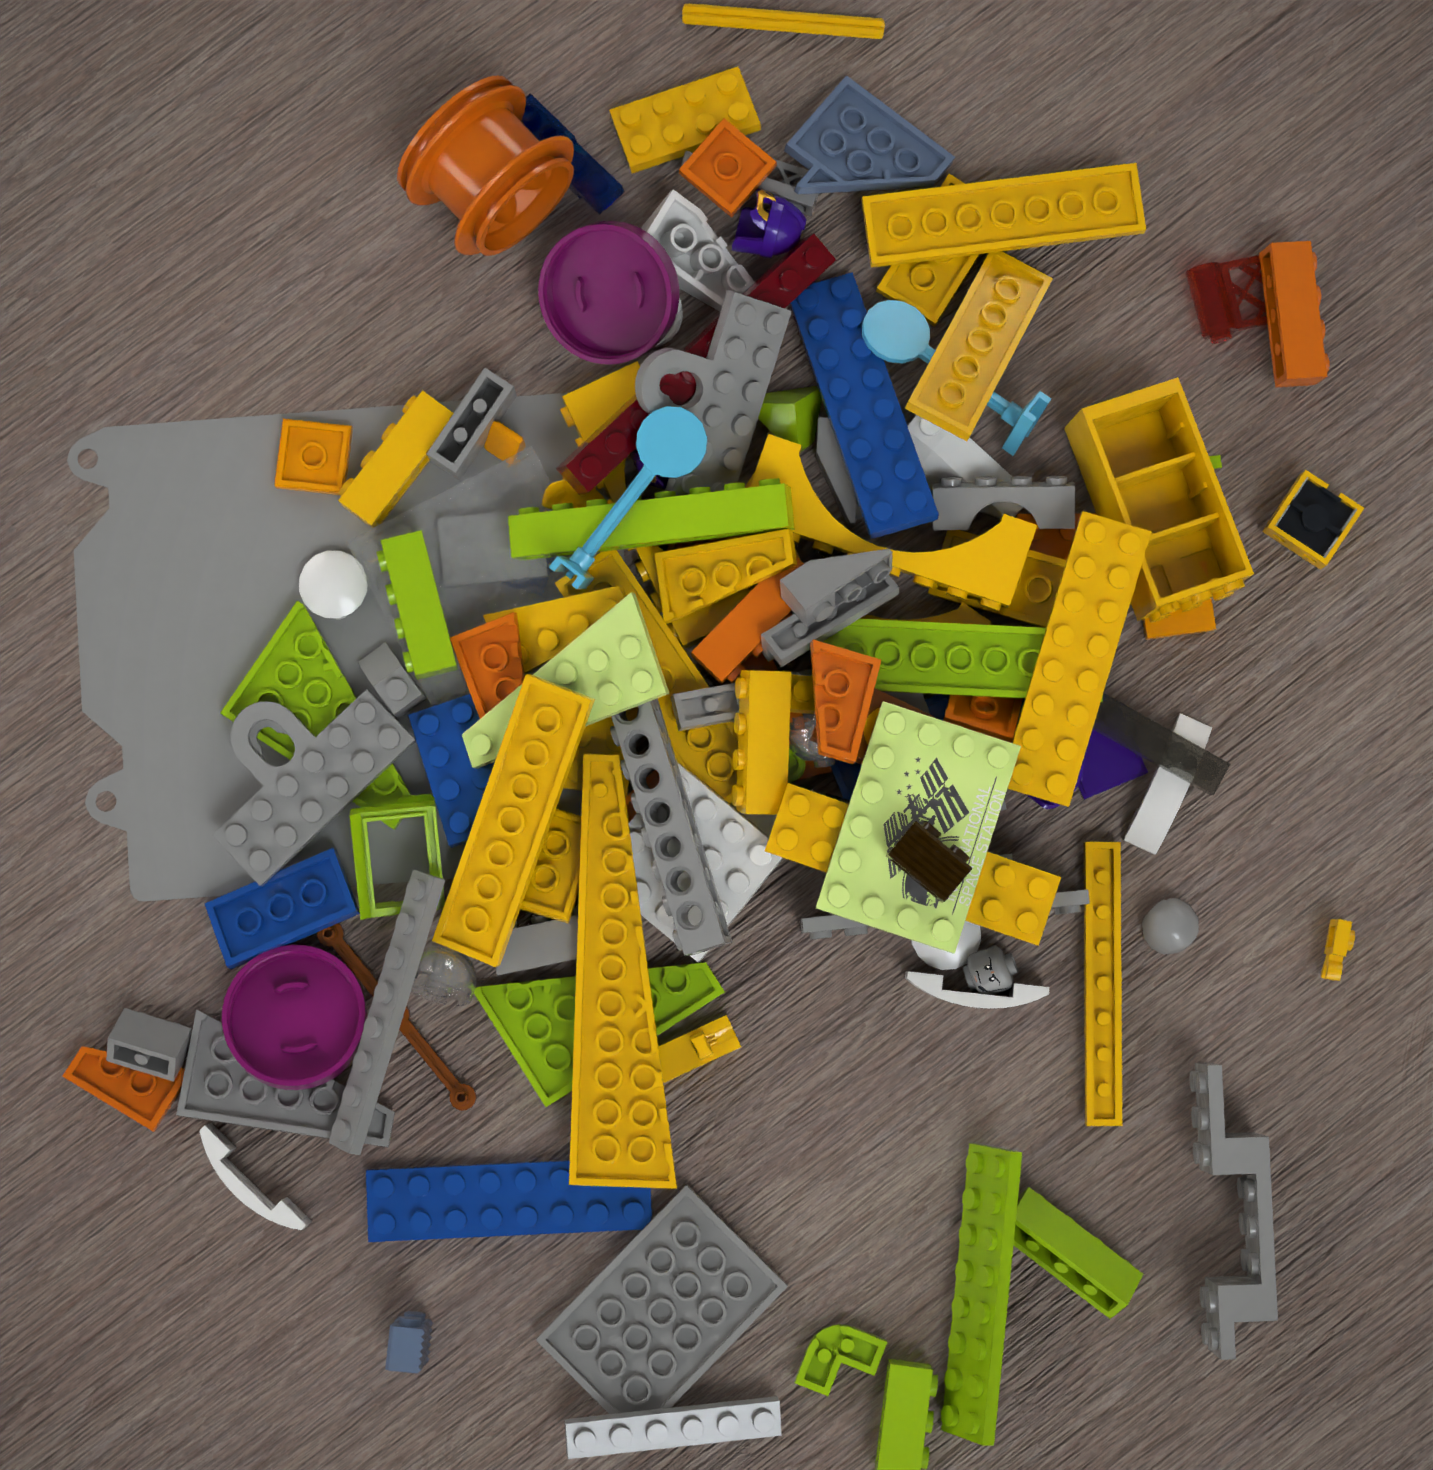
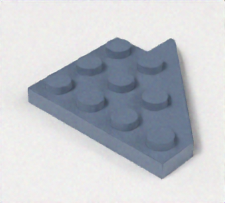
(863, 146)

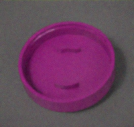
(608, 292)
(294, 1017)

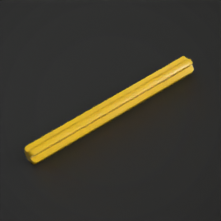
(783, 21)

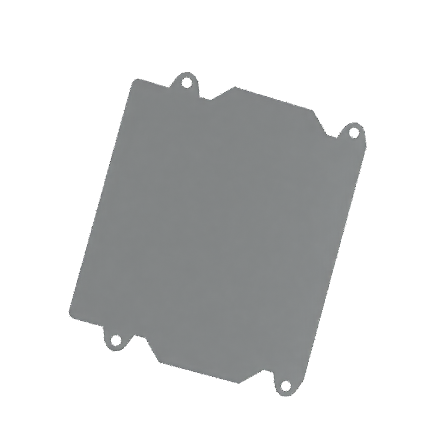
(186, 595)

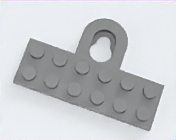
(728, 386)
(310, 788)

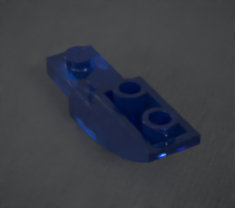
(589, 177)

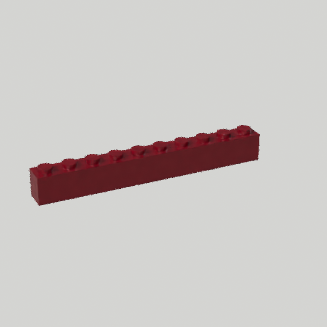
(618, 435)

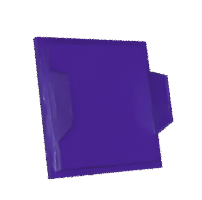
(1107, 766)

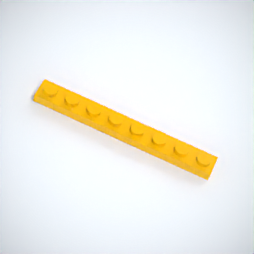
(1103, 984)

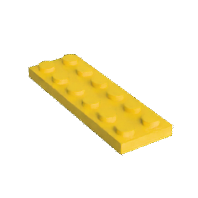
(978, 344)

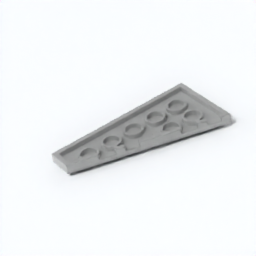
(223, 1092)

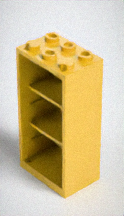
(1154, 473)

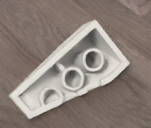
(697, 253)
(950, 456)

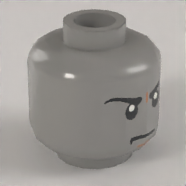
(990, 971)

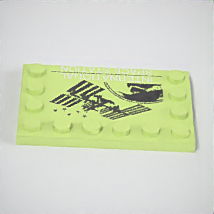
(910, 774)

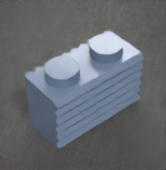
(409, 1343)

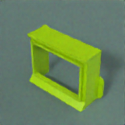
(405, 807)

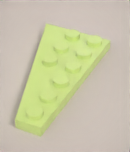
(606, 662)

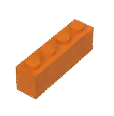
(1294, 314)
(740, 631)

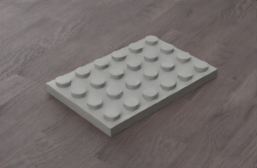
(662, 1309)

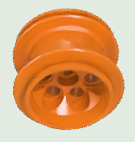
(487, 167)

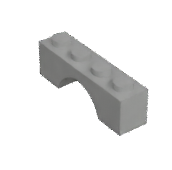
(1048, 502)

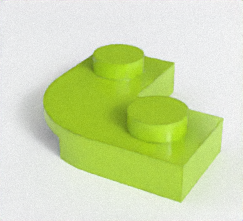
(836, 1346)

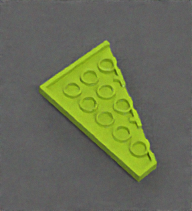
(306, 679)
(540, 1018)

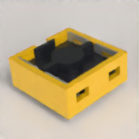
(1313, 520)

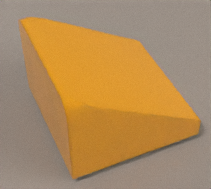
(503, 441)

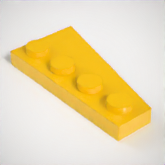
(712, 571)
(554, 624)

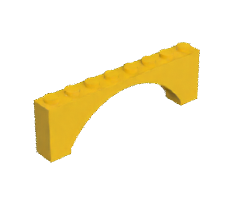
(587, 411)
(979, 568)

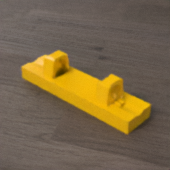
(710, 1041)

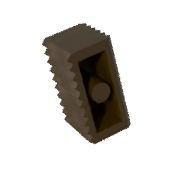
(929, 860)

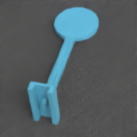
(901, 335)
(669, 445)

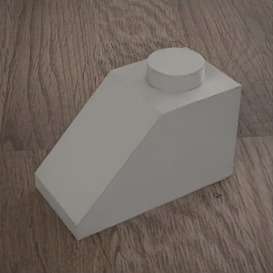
(391, 680)

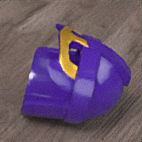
(771, 230)

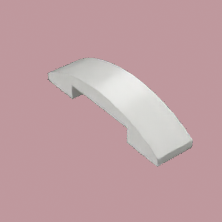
(1164, 794)
(1018, 994)
(217, 1150)

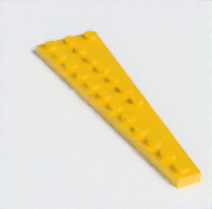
(617, 1073)

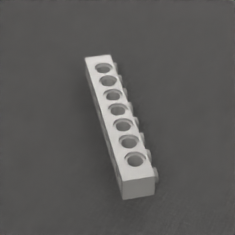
(660, 756)

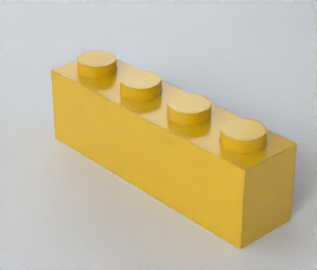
(396, 462)
(762, 741)

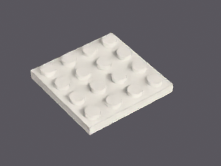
(731, 847)

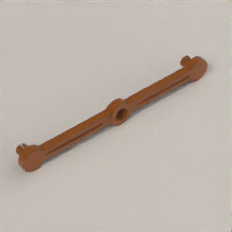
(461, 1095)

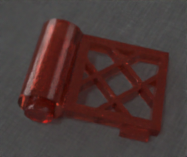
(1216, 298)

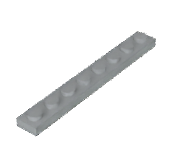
(386, 1012)

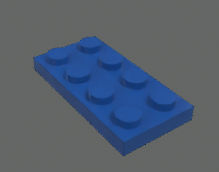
(452, 779)
(283, 910)

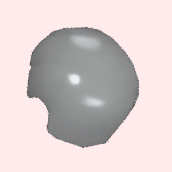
(1170, 926)

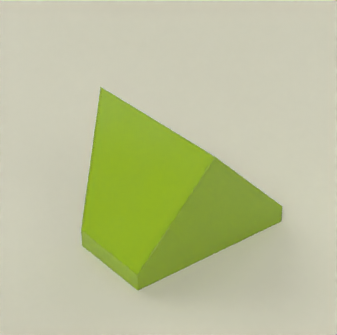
(792, 414)

